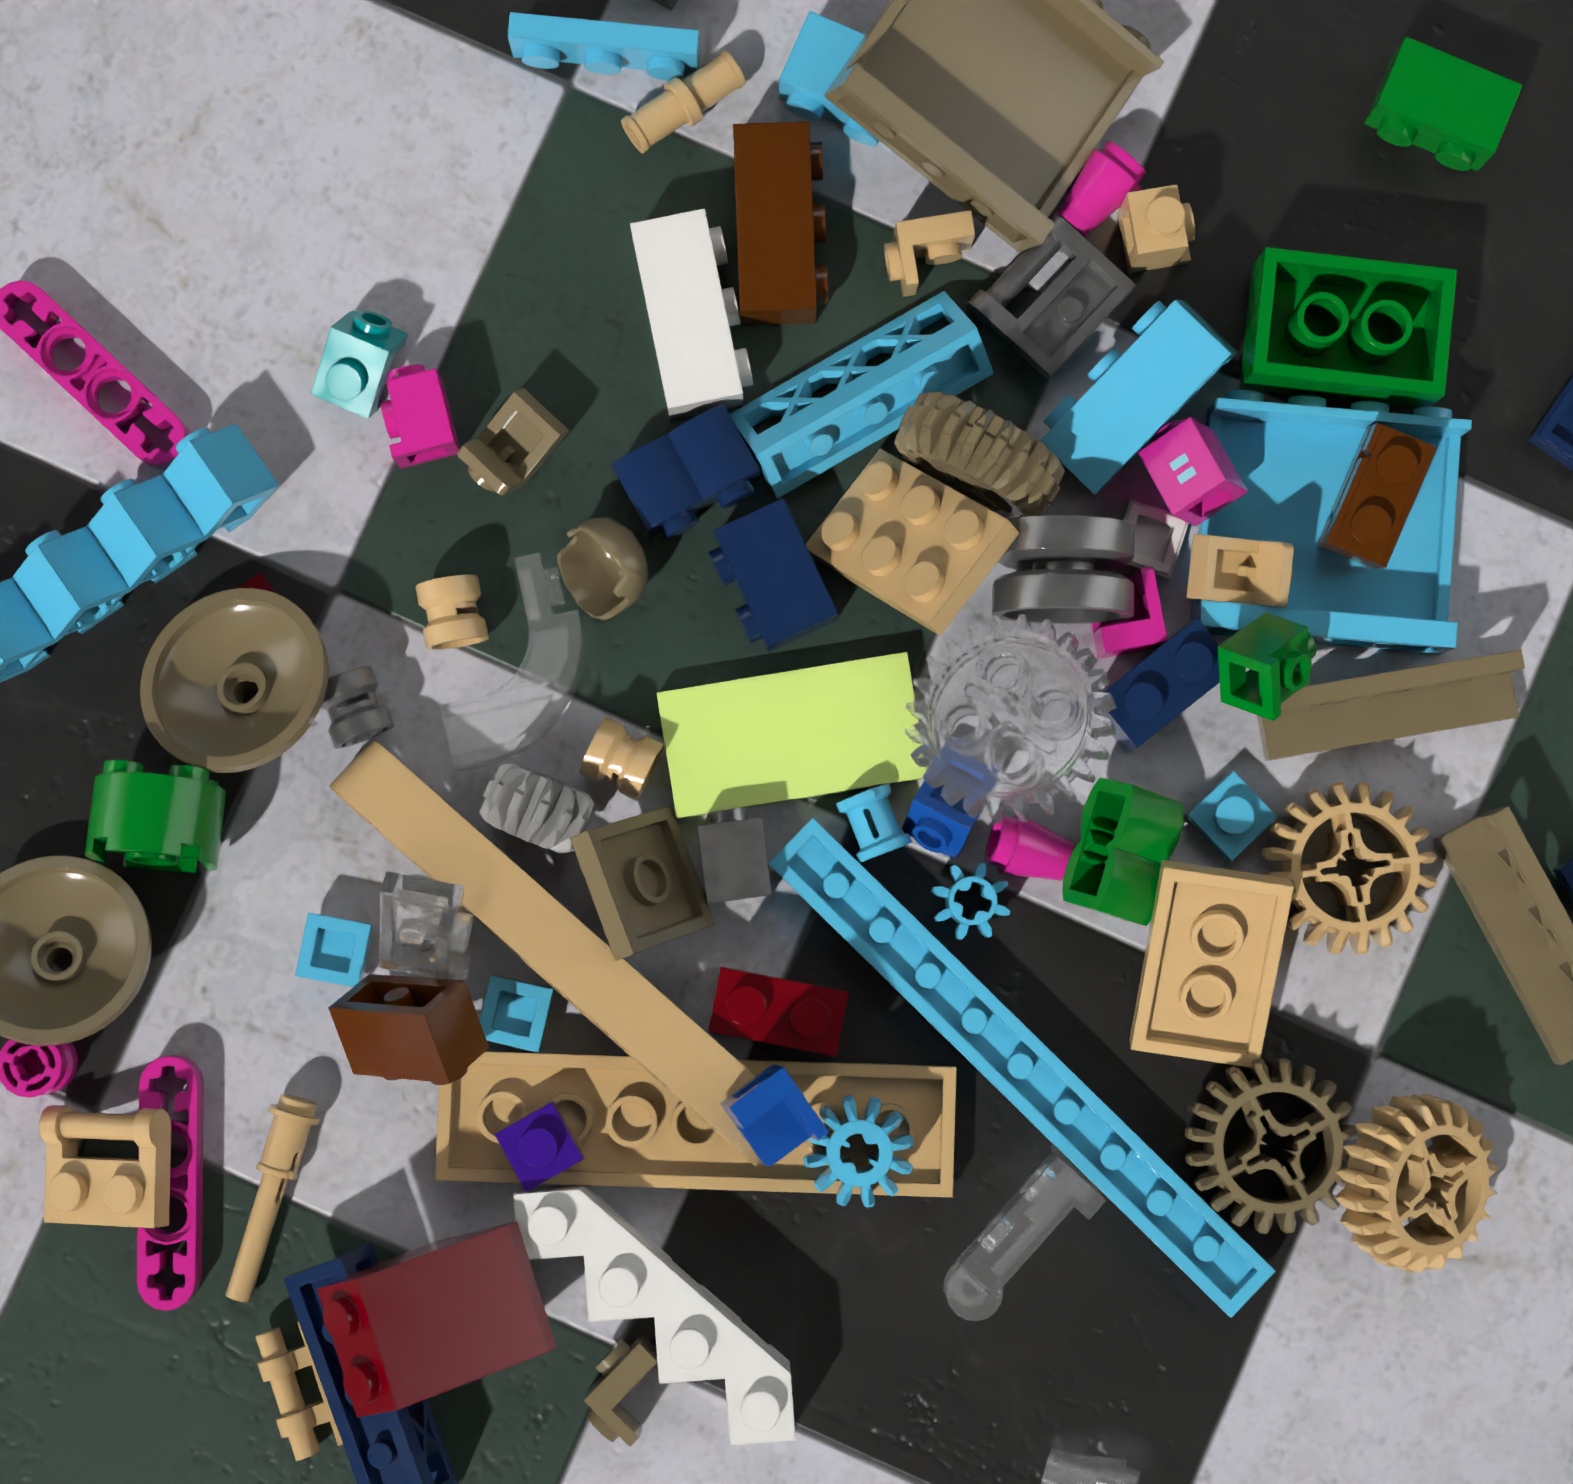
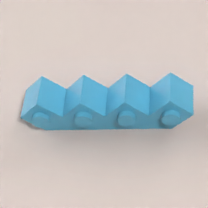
(132, 539)

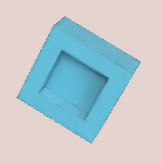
(1230, 816)
(334, 950)
(516, 1013)

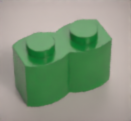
(1122, 850)

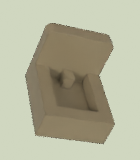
(513, 444)
(620, 1372)

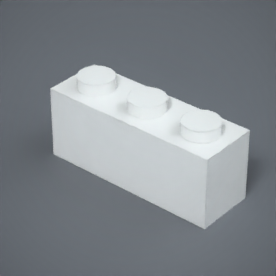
(690, 313)

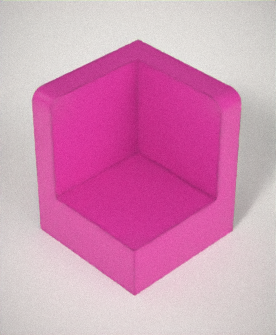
(1140, 632)

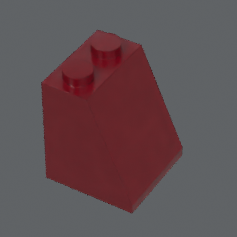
(436, 1319)

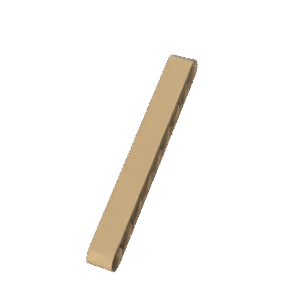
(547, 937)

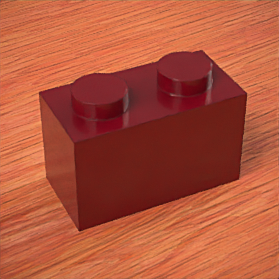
(778, 1011)

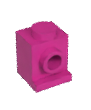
(418, 416)

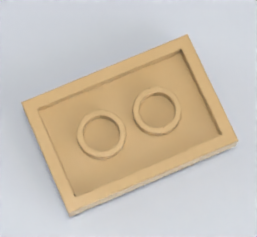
(911, 541)
(1210, 963)

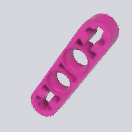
(90, 377)
(185, 1184)

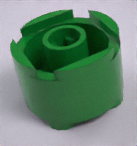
(156, 817)

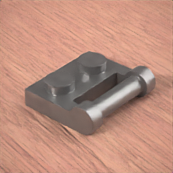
(1065, 311)

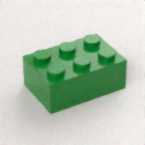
(1348, 328)

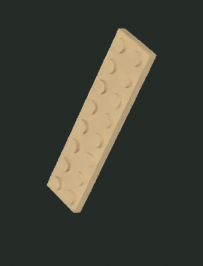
(648, 1138)

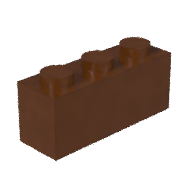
(778, 223)

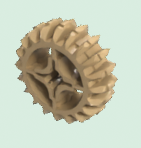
(1403, 861)
(1400, 1178)

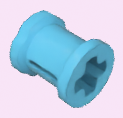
(858, 813)

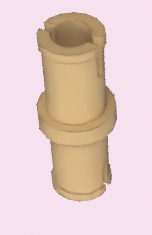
(683, 101)

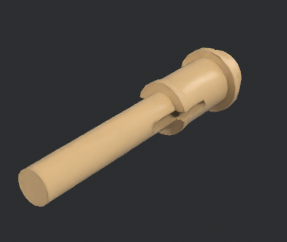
(278, 1163)

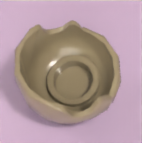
(603, 567)

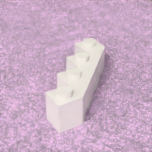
(637, 1279)

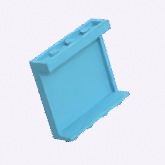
(1293, 471)

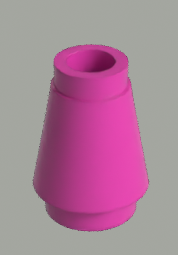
(1101, 187)
(1027, 849)

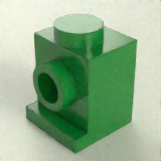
(1277, 661)

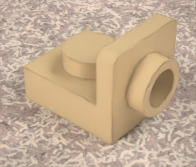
(935, 238)

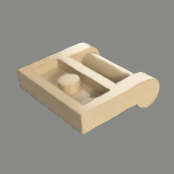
(106, 1188)

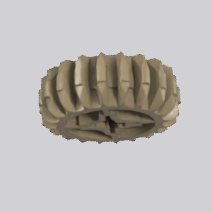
(979, 455)
(1247, 1155)

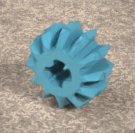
(872, 1133)

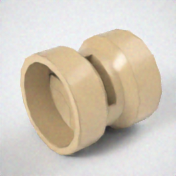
(452, 612)
(618, 757)

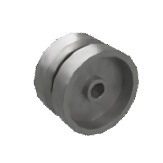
(1066, 571)

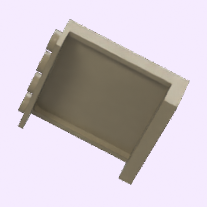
(994, 98)

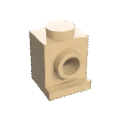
(1155, 229)

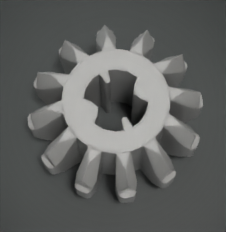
(536, 807)

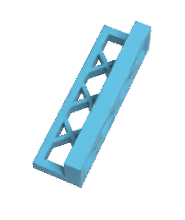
(867, 398)

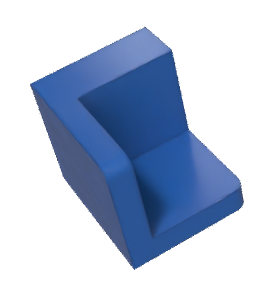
(773, 1115)

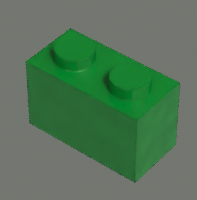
(1442, 106)

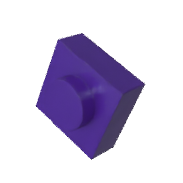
(539, 1146)

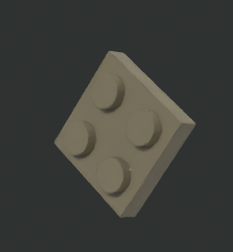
(642, 881)

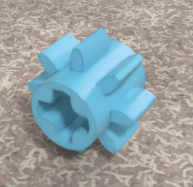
(986, 892)

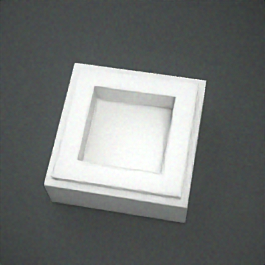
(1156, 538)

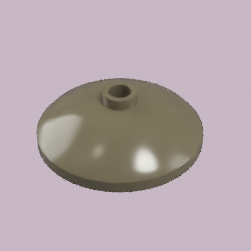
(209, 663)
(74, 910)

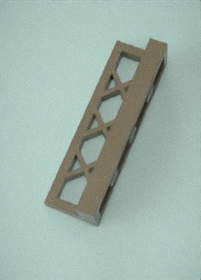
(1393, 705)
(1518, 919)

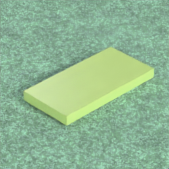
(789, 735)

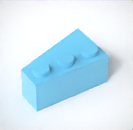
(1135, 393)

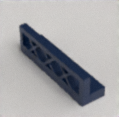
(384, 1446)

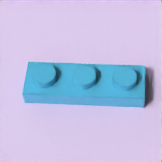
(603, 45)

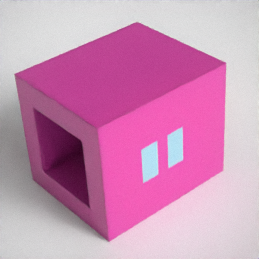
(1192, 470)

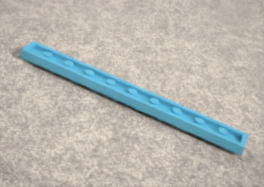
(1022, 1068)

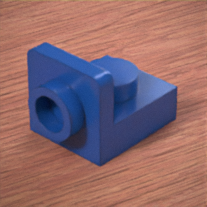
(938, 824)

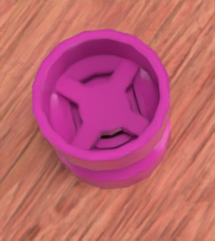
(49, 1066)

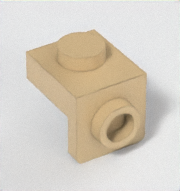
(1240, 570)

